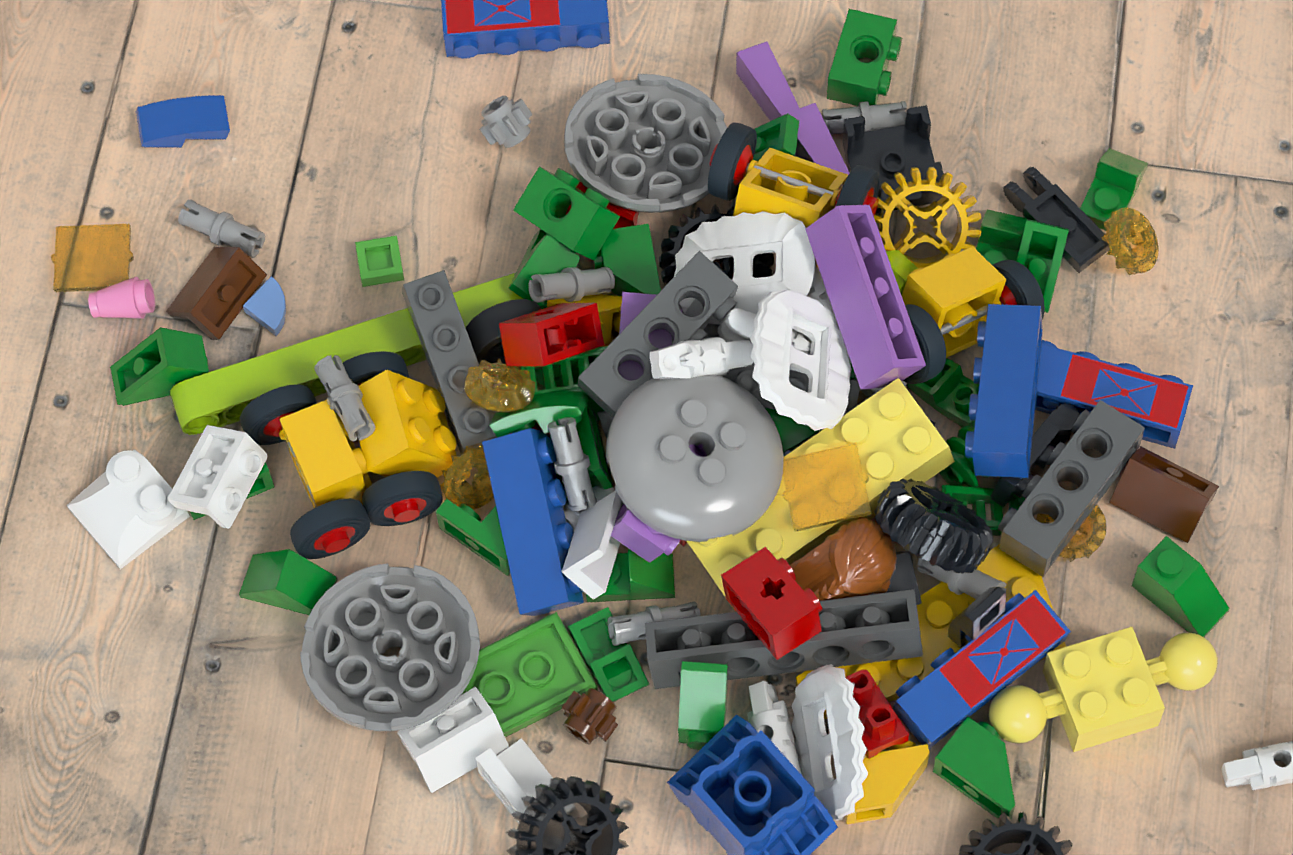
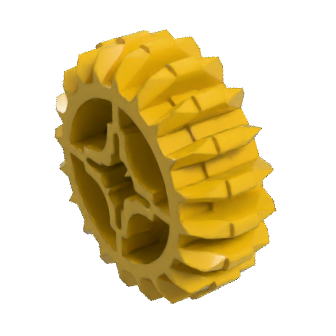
(935, 209)

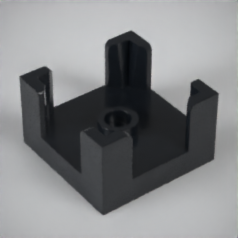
(894, 151)

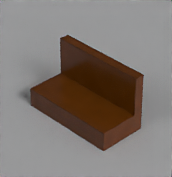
(218, 290)
(1163, 494)

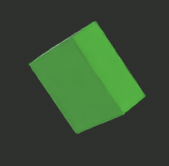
(379, 261)

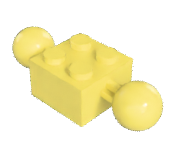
(1103, 688)

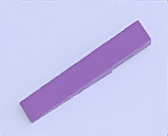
(769, 88)

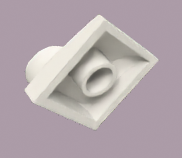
(127, 507)

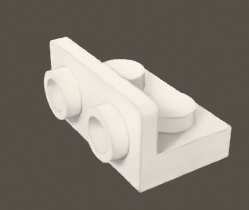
(218, 475)

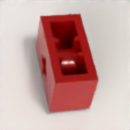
(551, 334)
(772, 602)

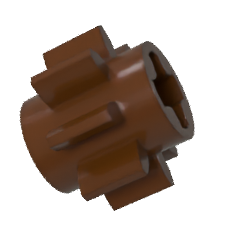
(589, 716)

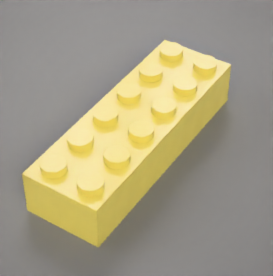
(893, 445)

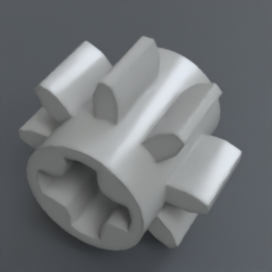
(506, 121)

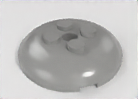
(653, 115)
(689, 493)
(381, 611)

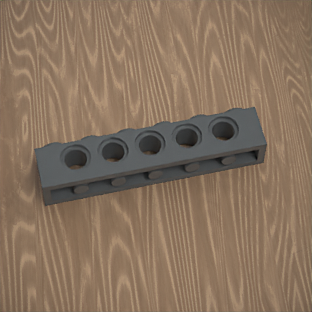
(852, 634)

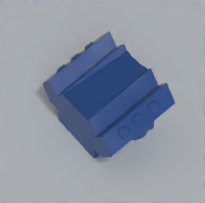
(751, 795)

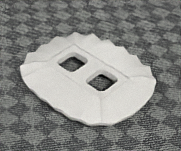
(744, 238)
(826, 366)
(830, 691)

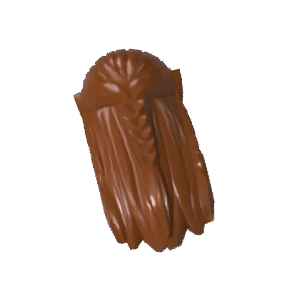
(849, 562)

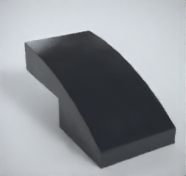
(978, 616)

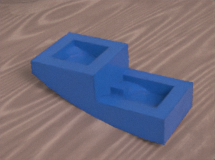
(178, 119)

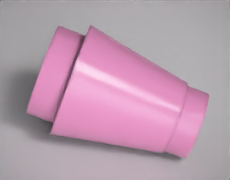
(123, 300)

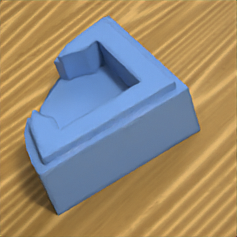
(268, 306)

